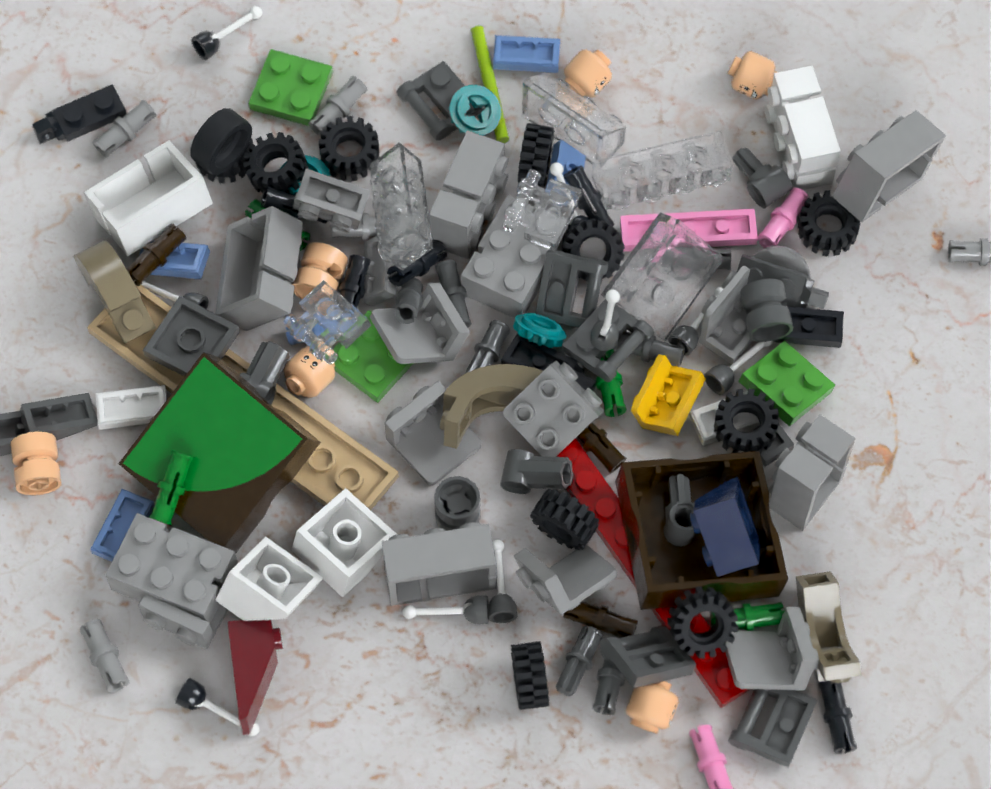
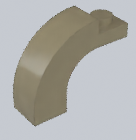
(116, 289)
(480, 393)
(821, 609)

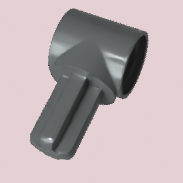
(765, 181)
(679, 510)

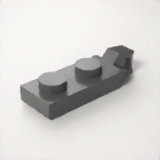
(797, 284)

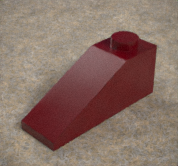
(254, 664)

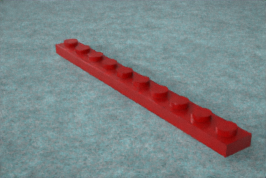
(597, 495)

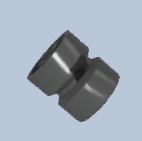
(766, 310)
(456, 503)

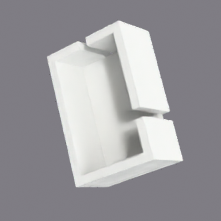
(802, 128)
(141, 212)

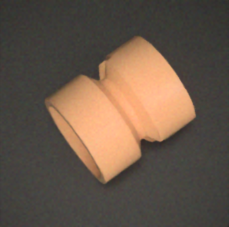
(319, 264)
(36, 461)

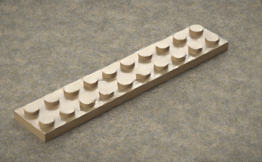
(332, 467)

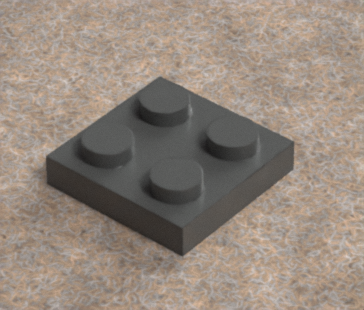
(187, 334)

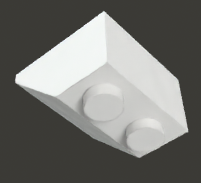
(342, 542)
(267, 584)

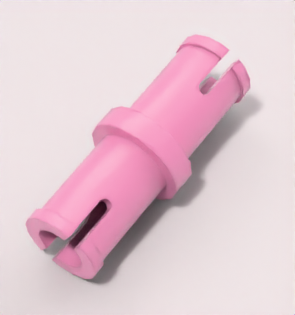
(783, 218)
(710, 761)

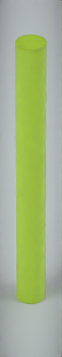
(488, 77)

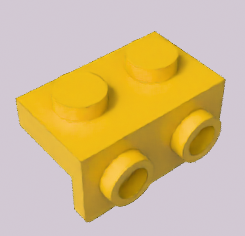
(666, 396)

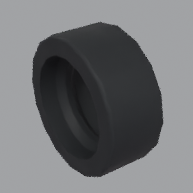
(221, 141)

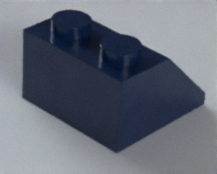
(726, 528)

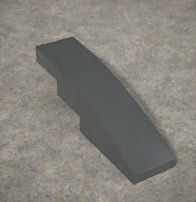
(55, 416)

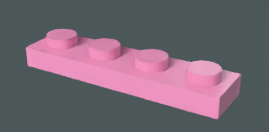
(714, 227)

